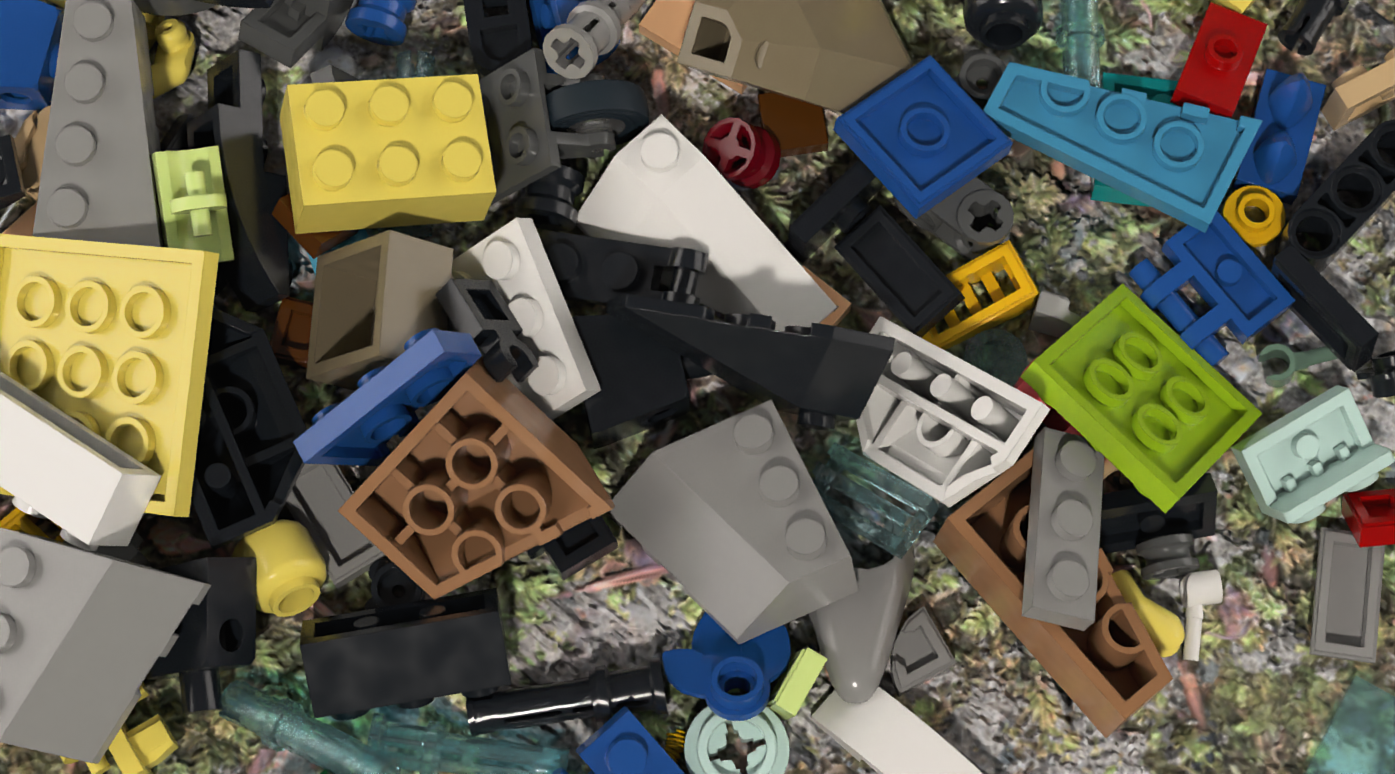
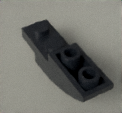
(234, 122)

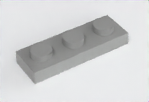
(1063, 530)

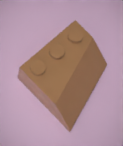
(475, 486)

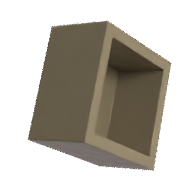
(372, 303)

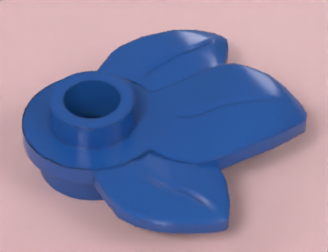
(722, 664)

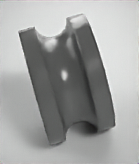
(1167, 556)

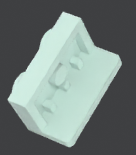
(1311, 457)

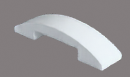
(889, 736)

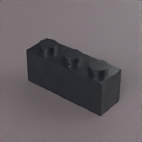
(405, 654)

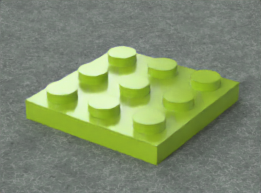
(1141, 397)

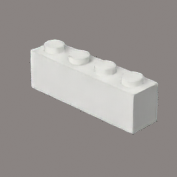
(69, 472)

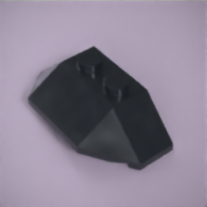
(244, 435)

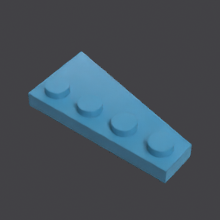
(1142, 147)

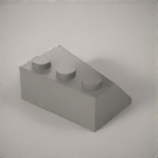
(79, 641)

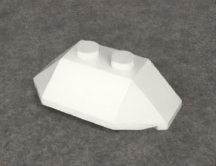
(943, 419)

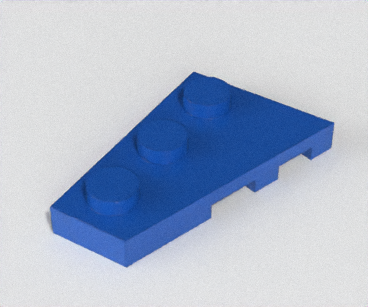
(387, 401)

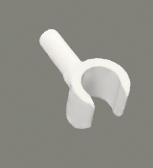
(1195, 591)

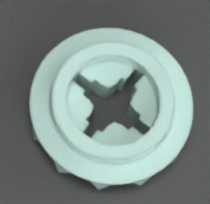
(709, 733)

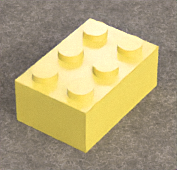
(386, 153)

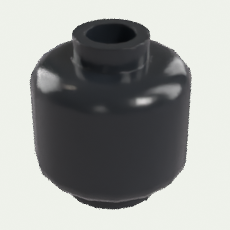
(1002, 22)

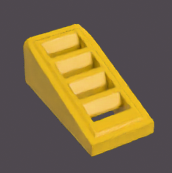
(1004, 307)

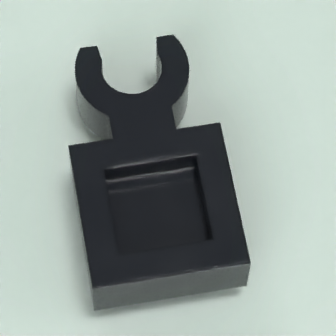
(481, 311)

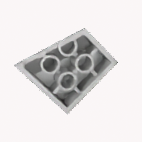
(739, 524)

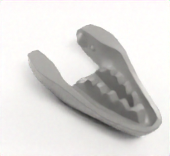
(862, 628)

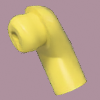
(1161, 624)

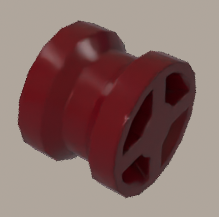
(738, 139)

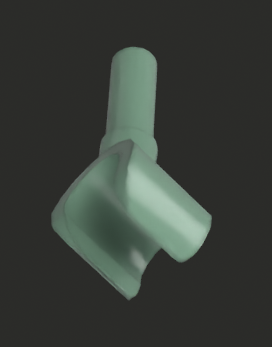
(1294, 360)

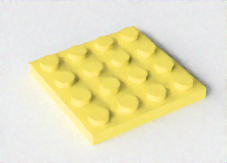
(114, 344)

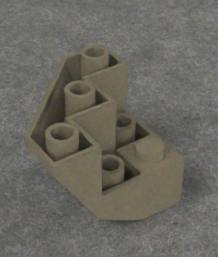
(797, 48)

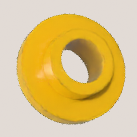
(1255, 233)

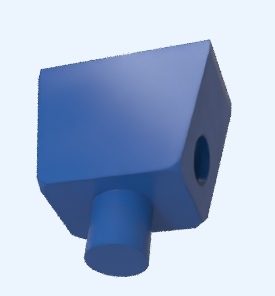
(28, 53)

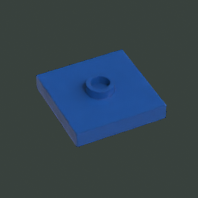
(922, 136)

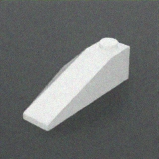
(671, 197)

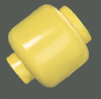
(287, 567)

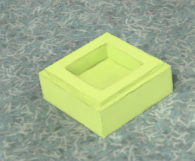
(795, 683)

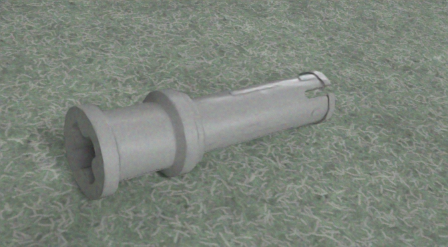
(591, 28)

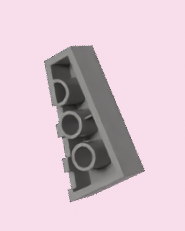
(101, 130)

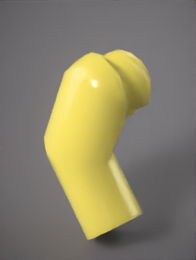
(173, 55)

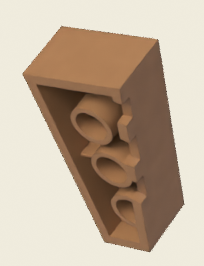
(1107, 667)

